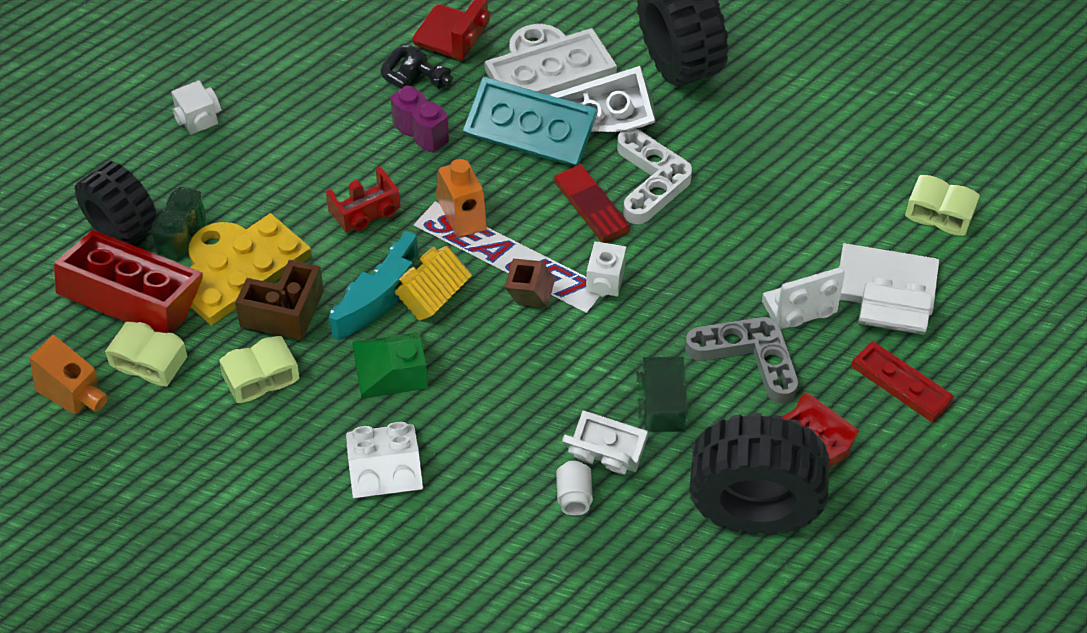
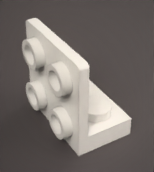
(805, 298)

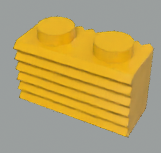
(432, 282)

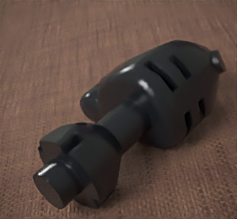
(412, 67)

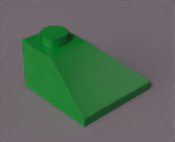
(390, 365)

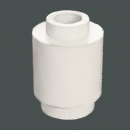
(574, 488)

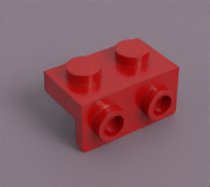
(829, 426)

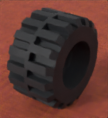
(115, 202)

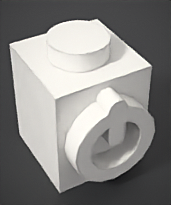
(195, 107)
(606, 269)

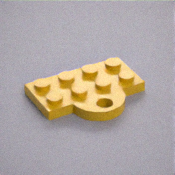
(240, 254)

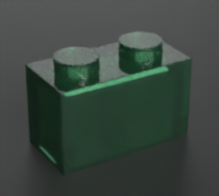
(663, 394)

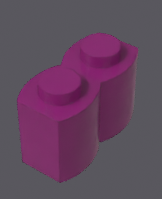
(419, 119)

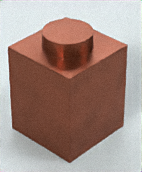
(530, 283)

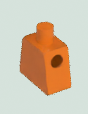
(457, 186)
(65, 377)

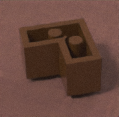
(282, 307)

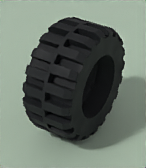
(684, 38)
(759, 474)

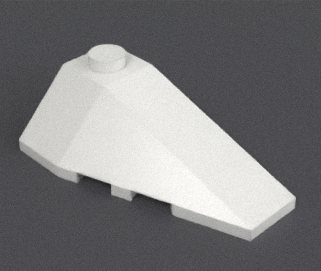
(620, 99)

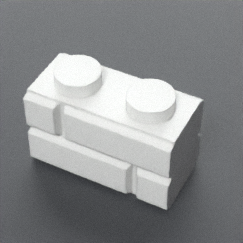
(895, 307)

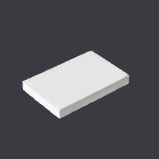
(865, 263)

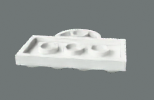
(552, 61)

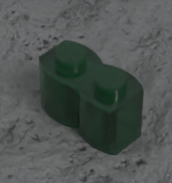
(178, 223)

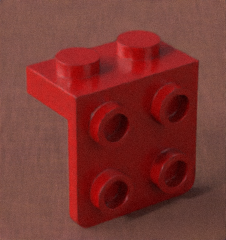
(453, 30)

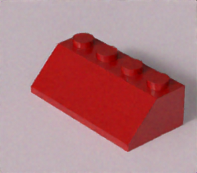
(127, 282)

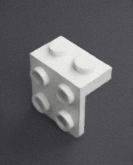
(608, 441)
(383, 460)

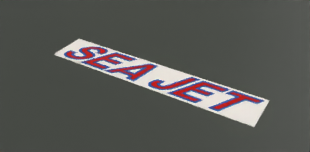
(501, 250)

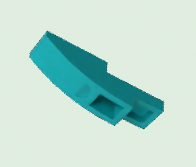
(374, 294)

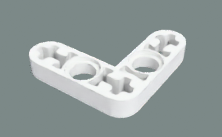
(660, 174)

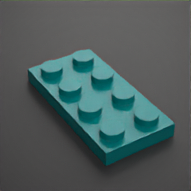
(530, 121)

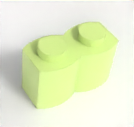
(942, 205)
(146, 353)
(259, 369)

